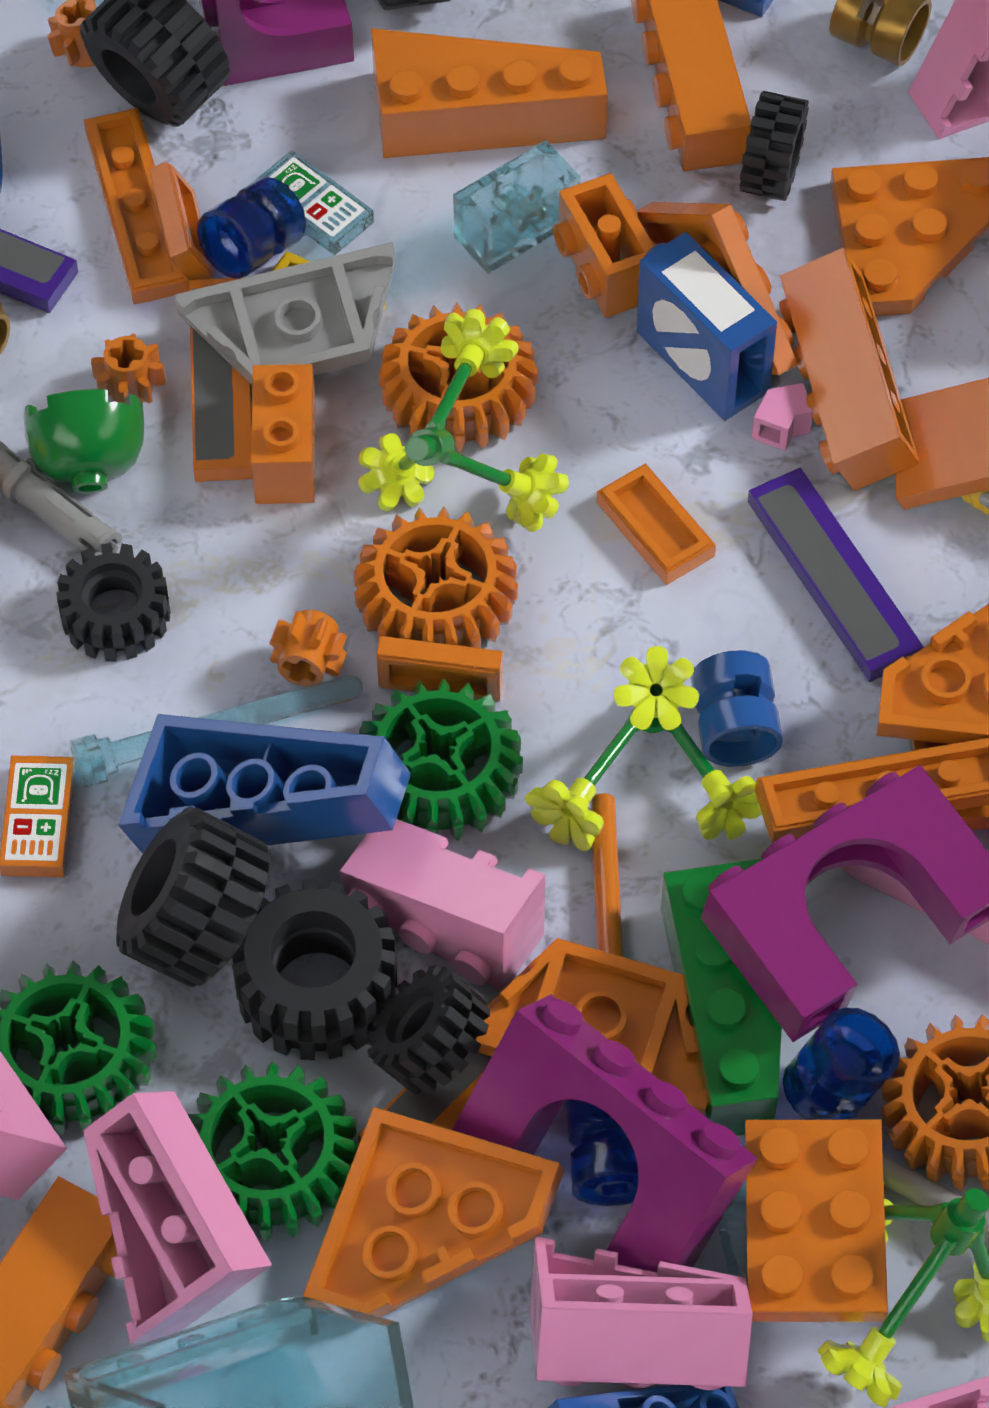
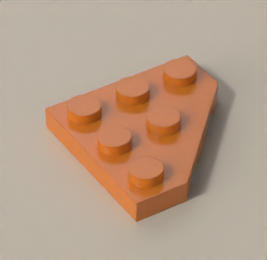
(909, 224)
(724, 238)
(941, 688)
(425, 1211)

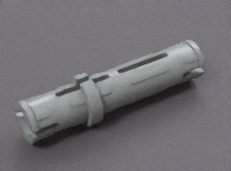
(26, 484)

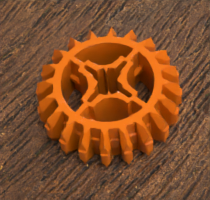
(483, 404)
(421, 557)
(941, 1140)

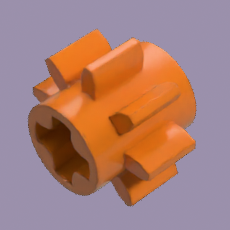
(65, 31)
(129, 369)
(308, 647)

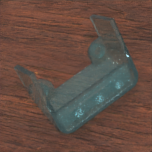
(260, 1357)

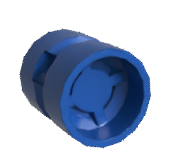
(736, 708)

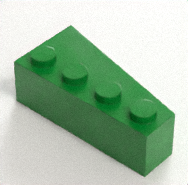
(731, 1024)

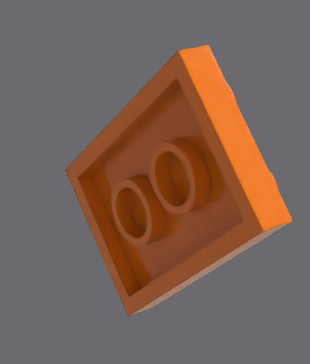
(816, 1221)

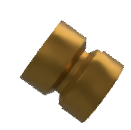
(895, 29)

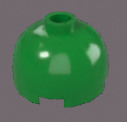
(85, 437)

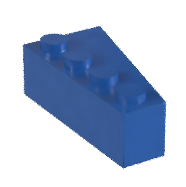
(265, 780)

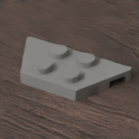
(296, 314)

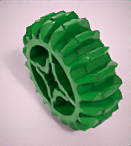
(446, 738)
(61, 1013)
(305, 1118)

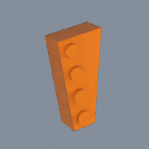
(483, 93)

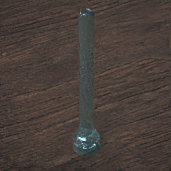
(101, 757)

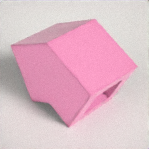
(782, 416)

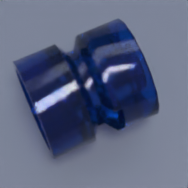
(251, 227)
(841, 1066)
(603, 1158)

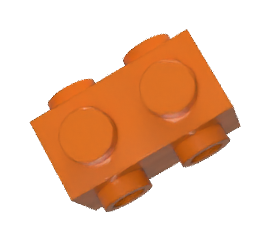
(604, 241)

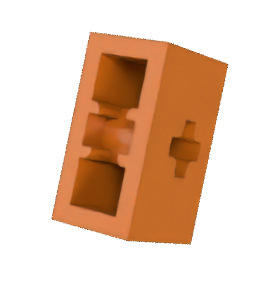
(283, 434)

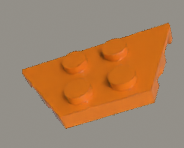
(621, 1000)

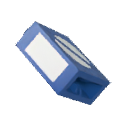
(705, 325)

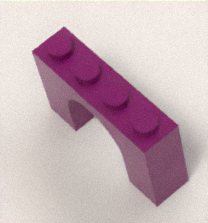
(280, 35)
(898, 829)
(683, 1159)

